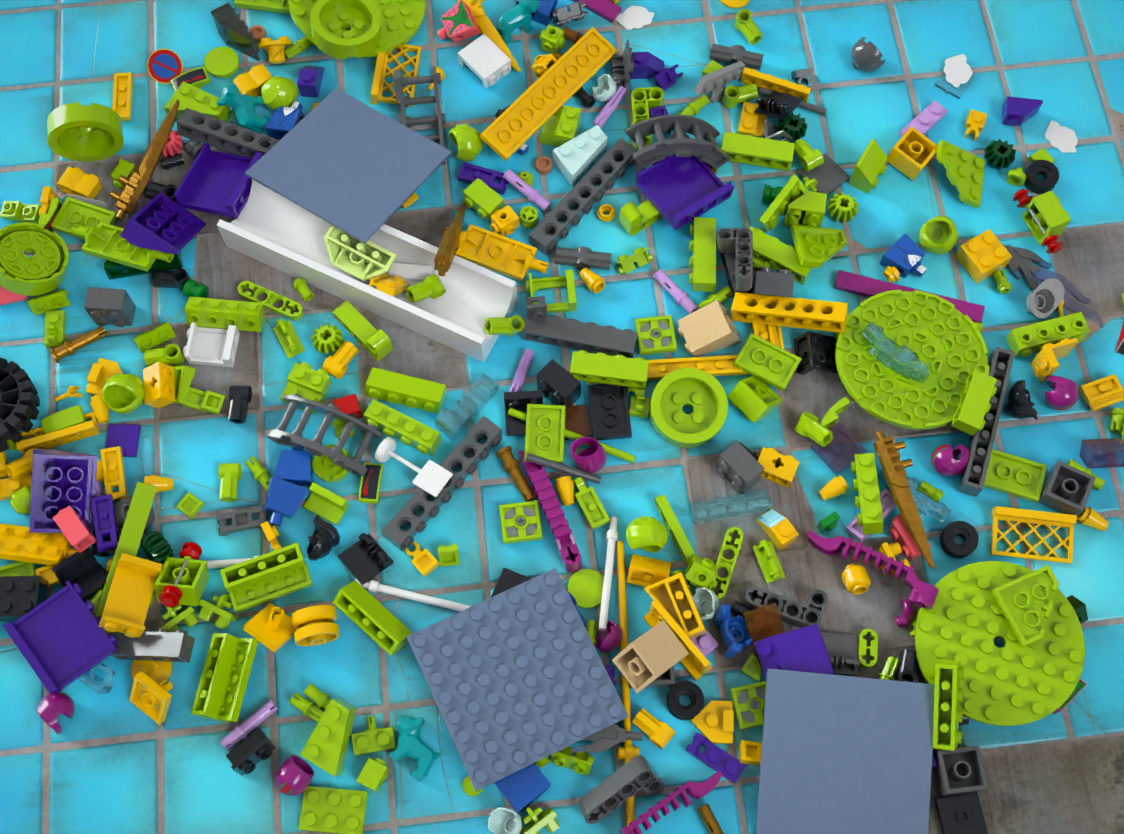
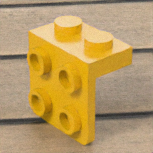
(1046, 360)

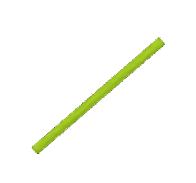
(574, 436)

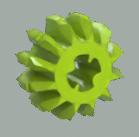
(842, 207)
(322, 343)

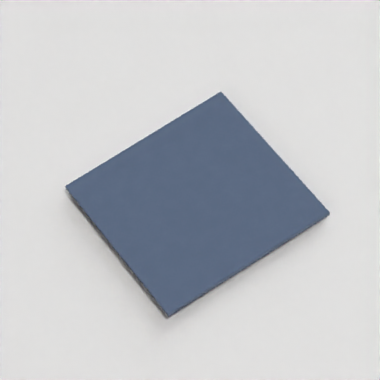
(349, 165)
(516, 678)
(845, 755)

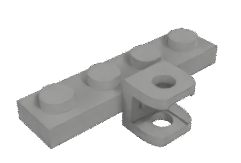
(716, 80)

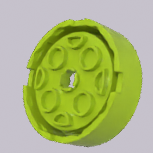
(360, 16)
(85, 132)
(35, 274)
(700, 392)

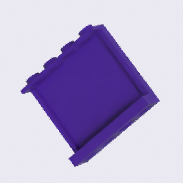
(217, 183)
(682, 188)
(62, 638)

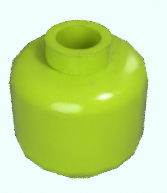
(21, 500)

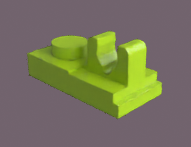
(55, 328)

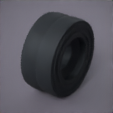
(1043, 167)
(970, 539)
(685, 688)

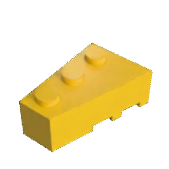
(679, 604)

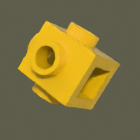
(542, 64)
(504, 221)

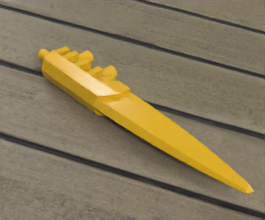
(487, 28)

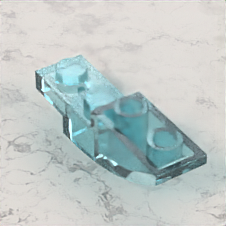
(899, 360)
(923, 502)

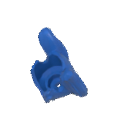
(732, 626)

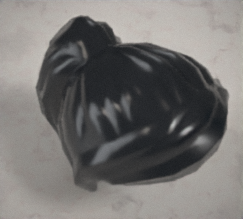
(1019, 402)
(322, 540)

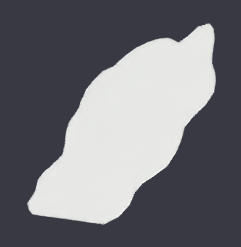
(635, 17)
(957, 70)
(1061, 137)

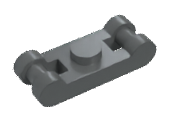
(241, 520)

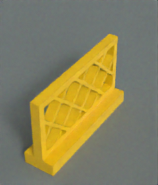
(380, 74)
(1032, 517)
(695, 661)

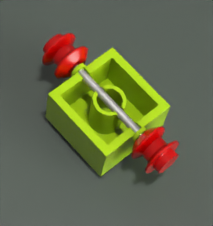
(1044, 217)
(182, 578)

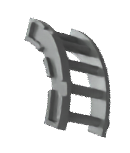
(401, 82)
(702, 147)
(315, 445)

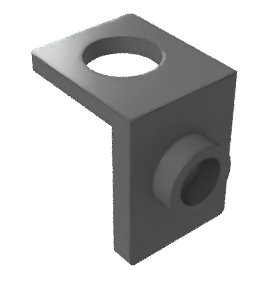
(770, 131)
(536, 311)

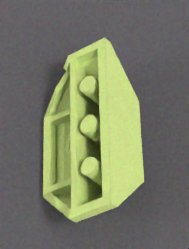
(355, 257)

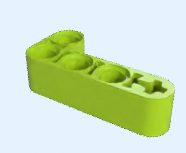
(642, 106)
(638, 218)
(374, 341)

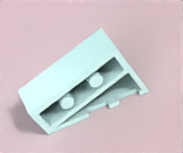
(579, 153)

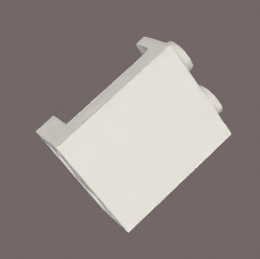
(485, 60)
(211, 346)

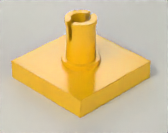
(271, 627)
(151, 697)

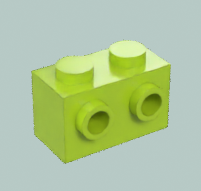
(482, 199)

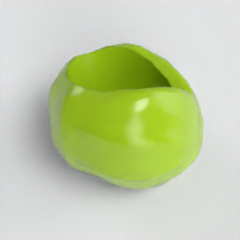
(279, 92)
(467, 140)
(938, 235)
(123, 393)
(646, 534)

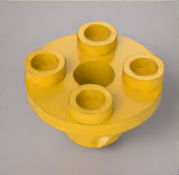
(275, 48)

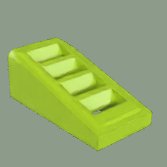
(182, 378)

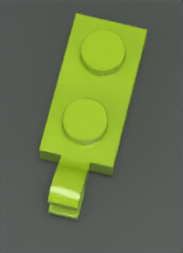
(590, 505)

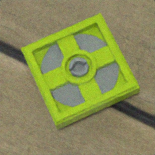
(655, 335)
(520, 522)
(749, 704)

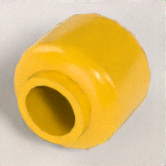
(856, 579)

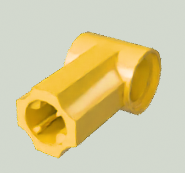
(337, 364)
(20, 466)
(657, 731)

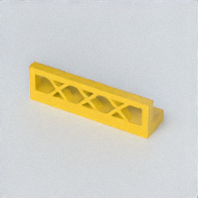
(58, 437)

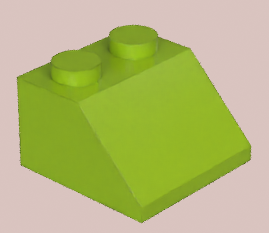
(561, 126)
(869, 168)
(754, 398)

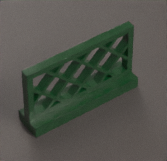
(117, 270)

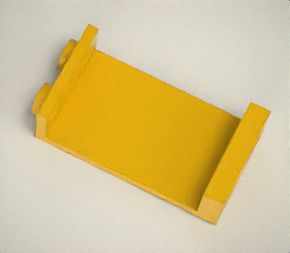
(129, 595)

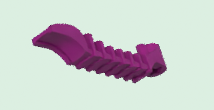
(555, 515)
(921, 594)
(693, 789)

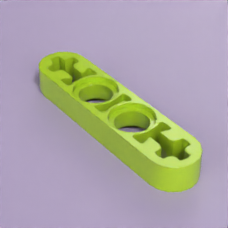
(271, 298)
(674, 528)
(725, 563)

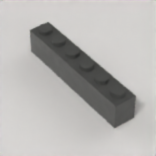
(580, 335)

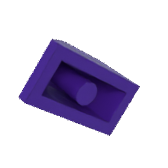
(645, 65)
(310, 81)
(1018, 110)

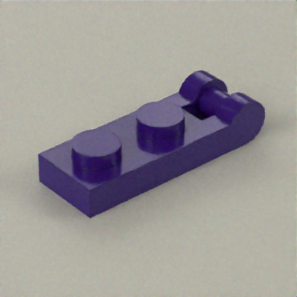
(470, 172)
(105, 522)
(715, 758)

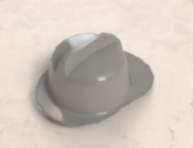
(1045, 298)

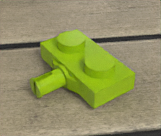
(373, 739)

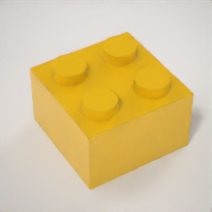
(912, 153)
(983, 256)

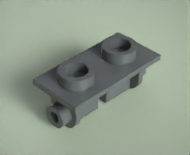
(563, 16)

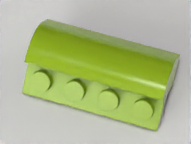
(266, 577)
(224, 678)

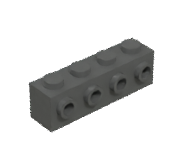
(155, 646)

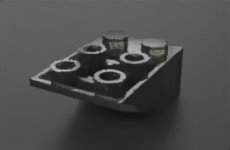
(235, 31)

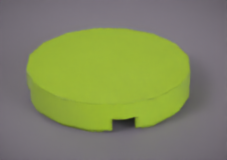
(222, 62)
(326, 470)
(586, 588)

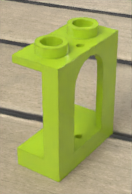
(555, 282)

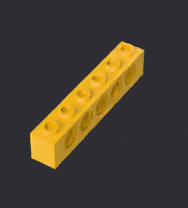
(790, 312)

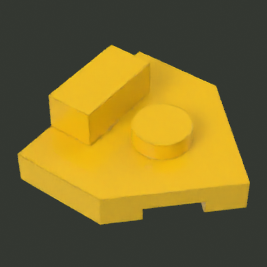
(100, 374)
(716, 722)

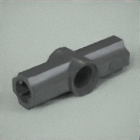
(734, 54)
(583, 258)

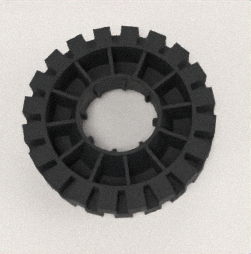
(17, 403)

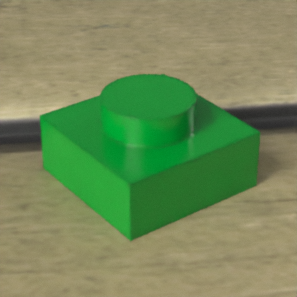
(828, 523)

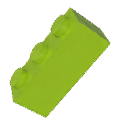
(974, 402)

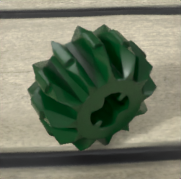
(793, 126)
(999, 154)
(156, 547)

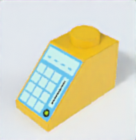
(778, 528)

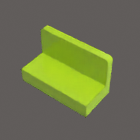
(326, 504)

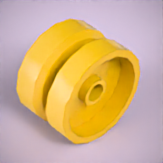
(315, 625)

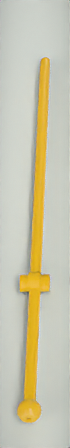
(626, 752)

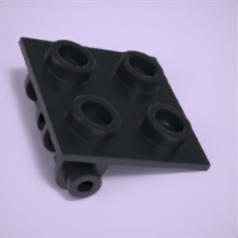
(777, 105)
(365, 559)

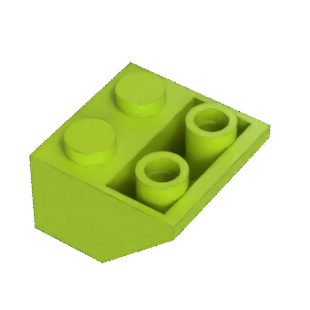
(806, 210)

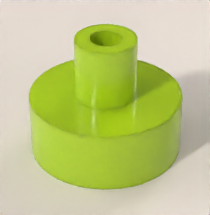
(527, 177)
(1016, 177)

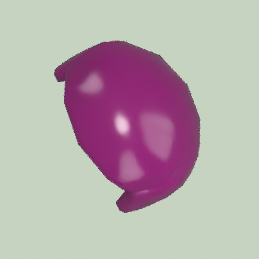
(609, 639)

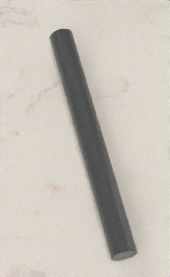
(816, 109)
(563, 468)

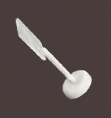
(430, 478)

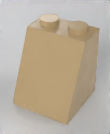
(708, 330)
(650, 656)

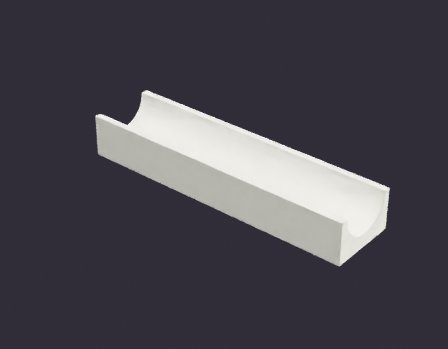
(294, 243)

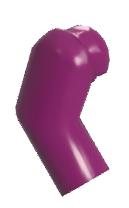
(907, 615)

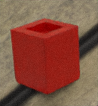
(349, 405)

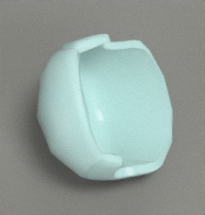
(605, 89)
(706, 602)
(504, 821)

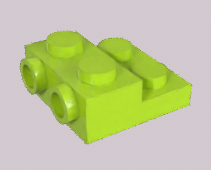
(307, 383)

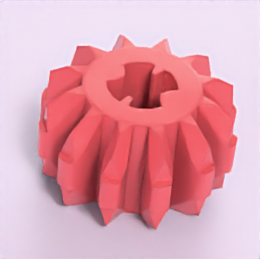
(173, 144)

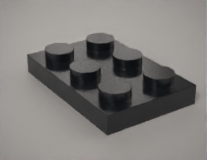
(609, 412)

